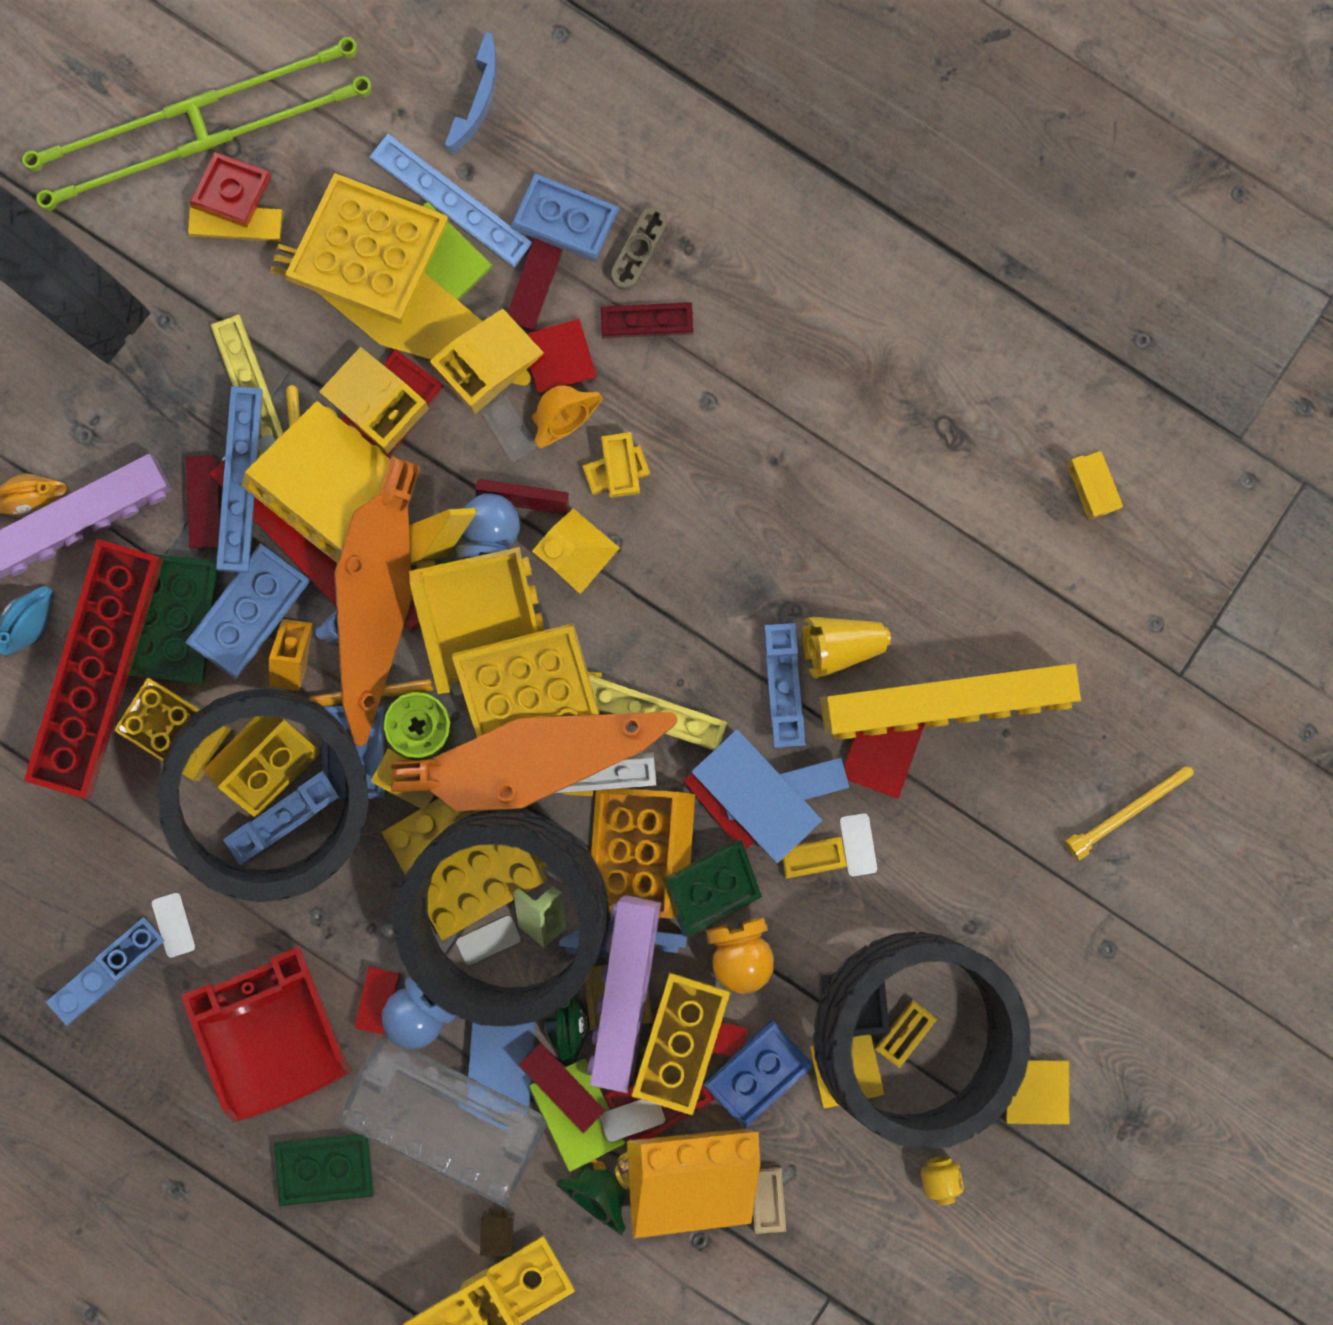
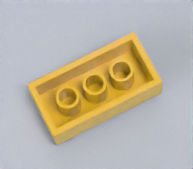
(681, 1043)

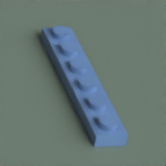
(237, 502)

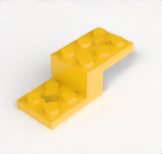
(500, 1293)

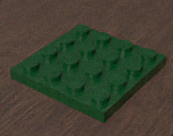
(178, 606)

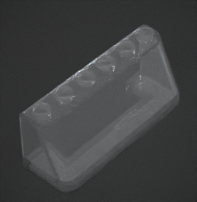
(443, 1121)

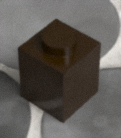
(497, 1232)

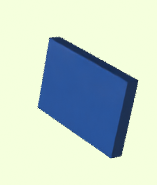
(757, 1074)

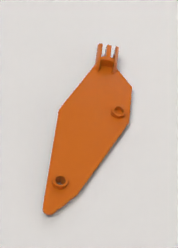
(373, 595)
(529, 759)

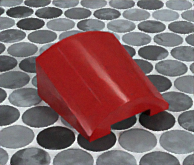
(265, 1037)

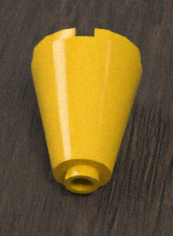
(841, 643)

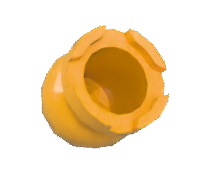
(742, 957)

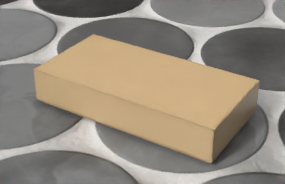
(769, 1202)

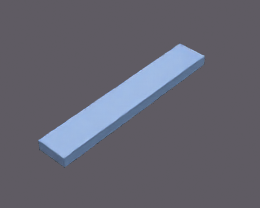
(451, 201)

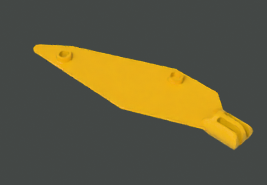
(427, 327)

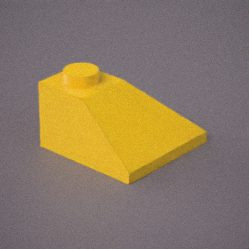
(575, 550)

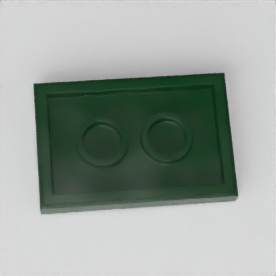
(712, 888)
(323, 1169)

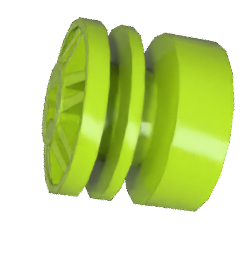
(422, 707)

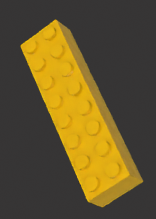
(956, 698)

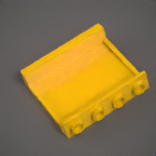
(318, 477)
(473, 606)

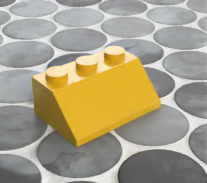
(261, 762)

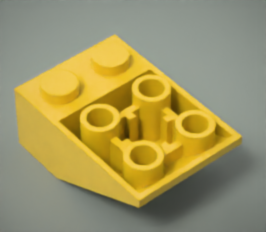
(486, 360)
(374, 399)
(156, 719)

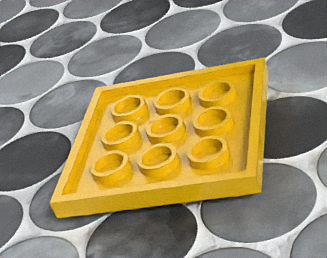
(367, 248)
(526, 679)
(470, 880)

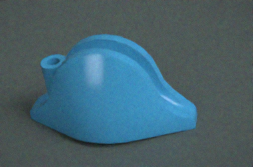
(25, 620)

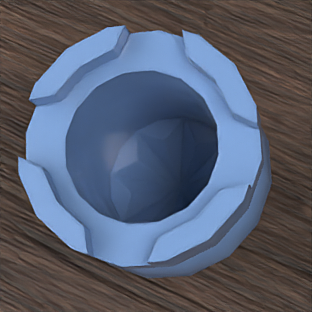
(491, 529)
(413, 1018)

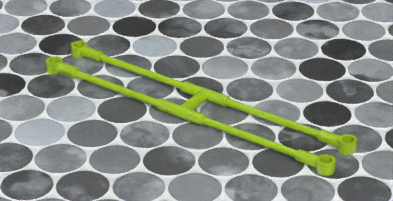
(192, 107)

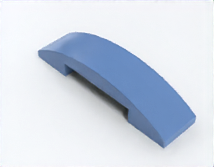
(462, 129)
(784, 685)
(282, 818)

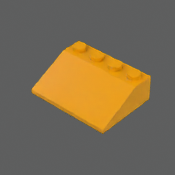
(640, 841)
(693, 1181)

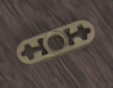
(657, 233)

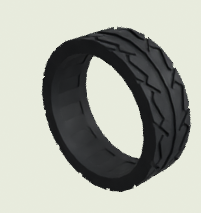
(64, 281)
(278, 882)
(447, 983)
(994, 1081)

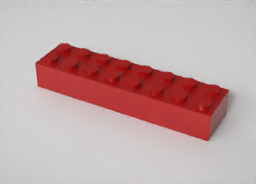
(93, 669)

